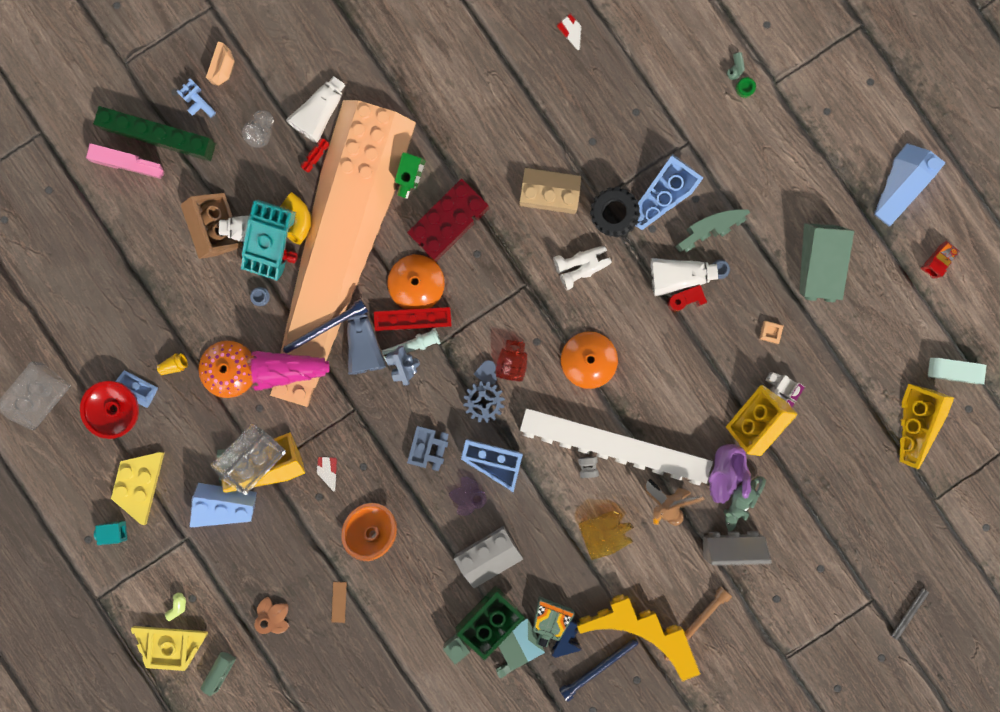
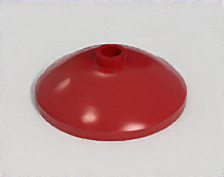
(98, 411)

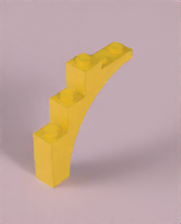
(671, 642)

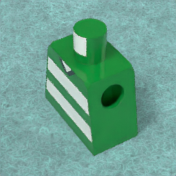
(409, 165)

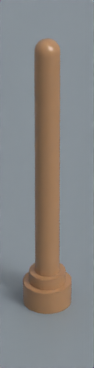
(720, 597)

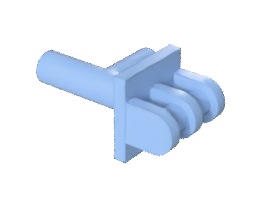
(193, 94)

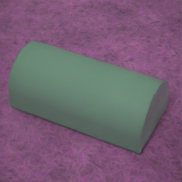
(218, 673)

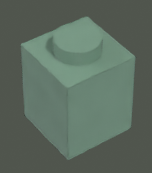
(456, 649)

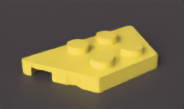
(137, 485)
(168, 647)

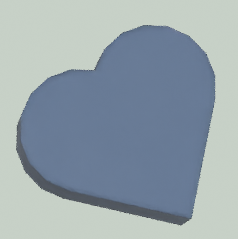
(486, 372)

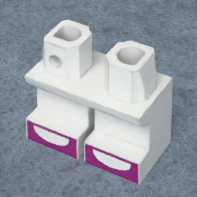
(785, 387)

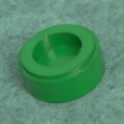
(745, 87)

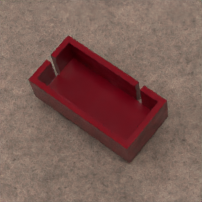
(448, 220)

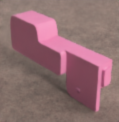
(123, 160)

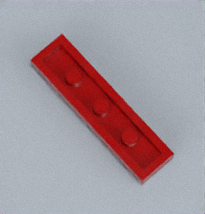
(412, 319)

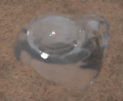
(258, 130)

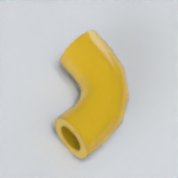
(302, 221)

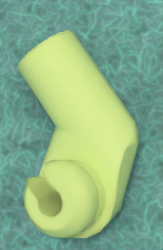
(178, 606)

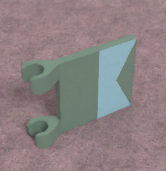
(519, 648)

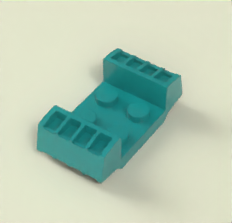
(266, 239)

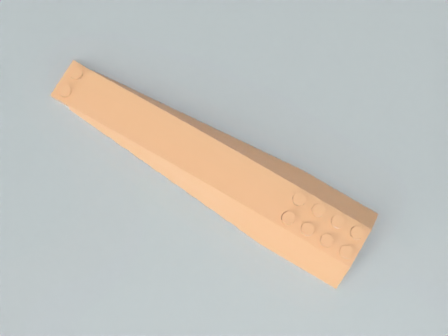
(345, 220)

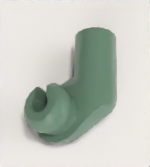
(738, 67)

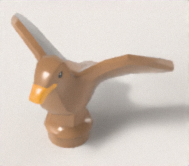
(669, 505)

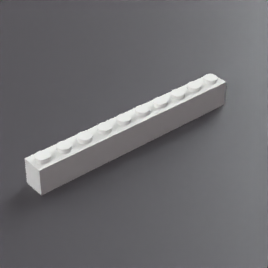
(616, 446)

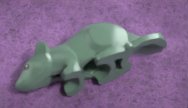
(740, 505)

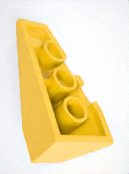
(921, 422)
(286, 468)

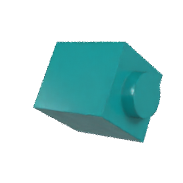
(110, 533)

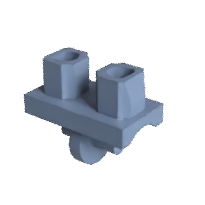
(405, 365)

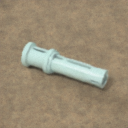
(420, 341)

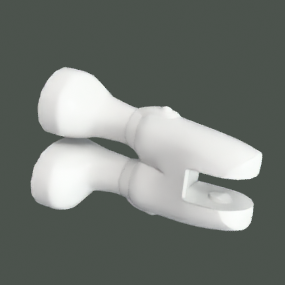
(587, 261)

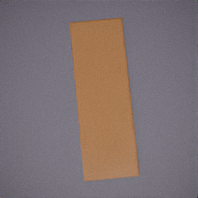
(339, 602)

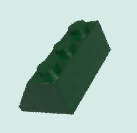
(489, 623)

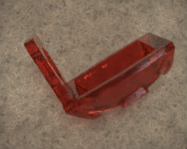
(512, 363)

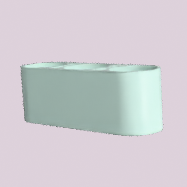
(957, 370)

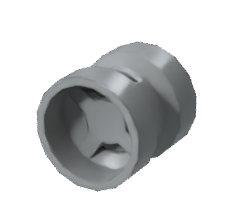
(588, 472)

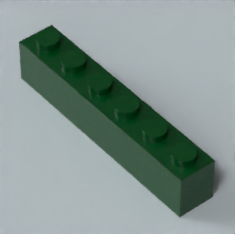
(154, 133)

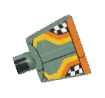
(551, 620)

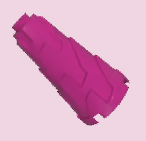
(283, 369)

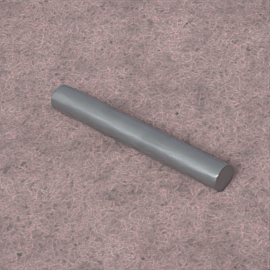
(909, 614)

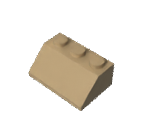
(550, 191)

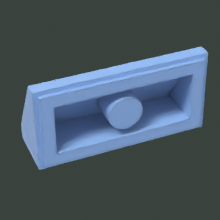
(142, 390)

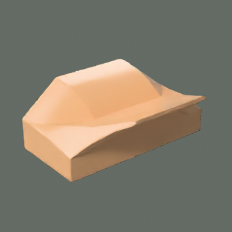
(220, 65)

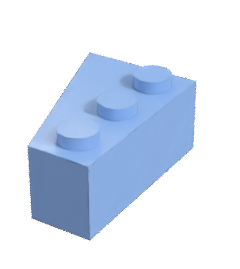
(493, 461)
(216, 507)

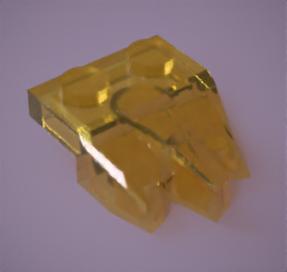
(605, 534)

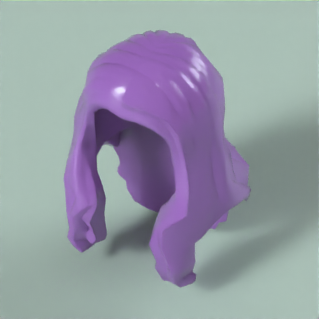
(728, 472)

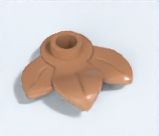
(273, 615)

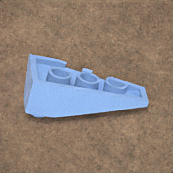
(909, 176)
(668, 189)

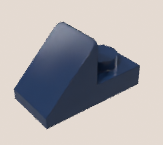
(565, 645)

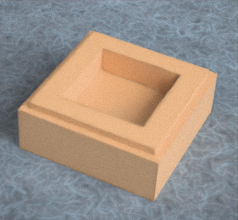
(771, 332)

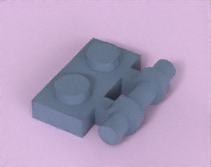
(422, 446)

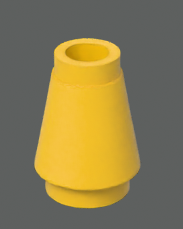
(173, 364)

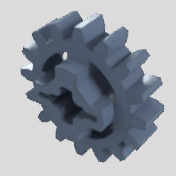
(485, 409)

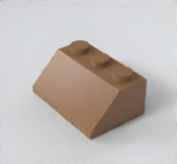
(202, 218)

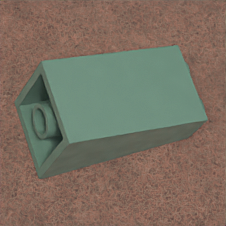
(825, 261)

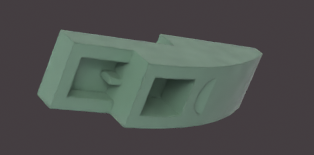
(716, 224)

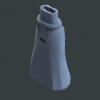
(362, 346)

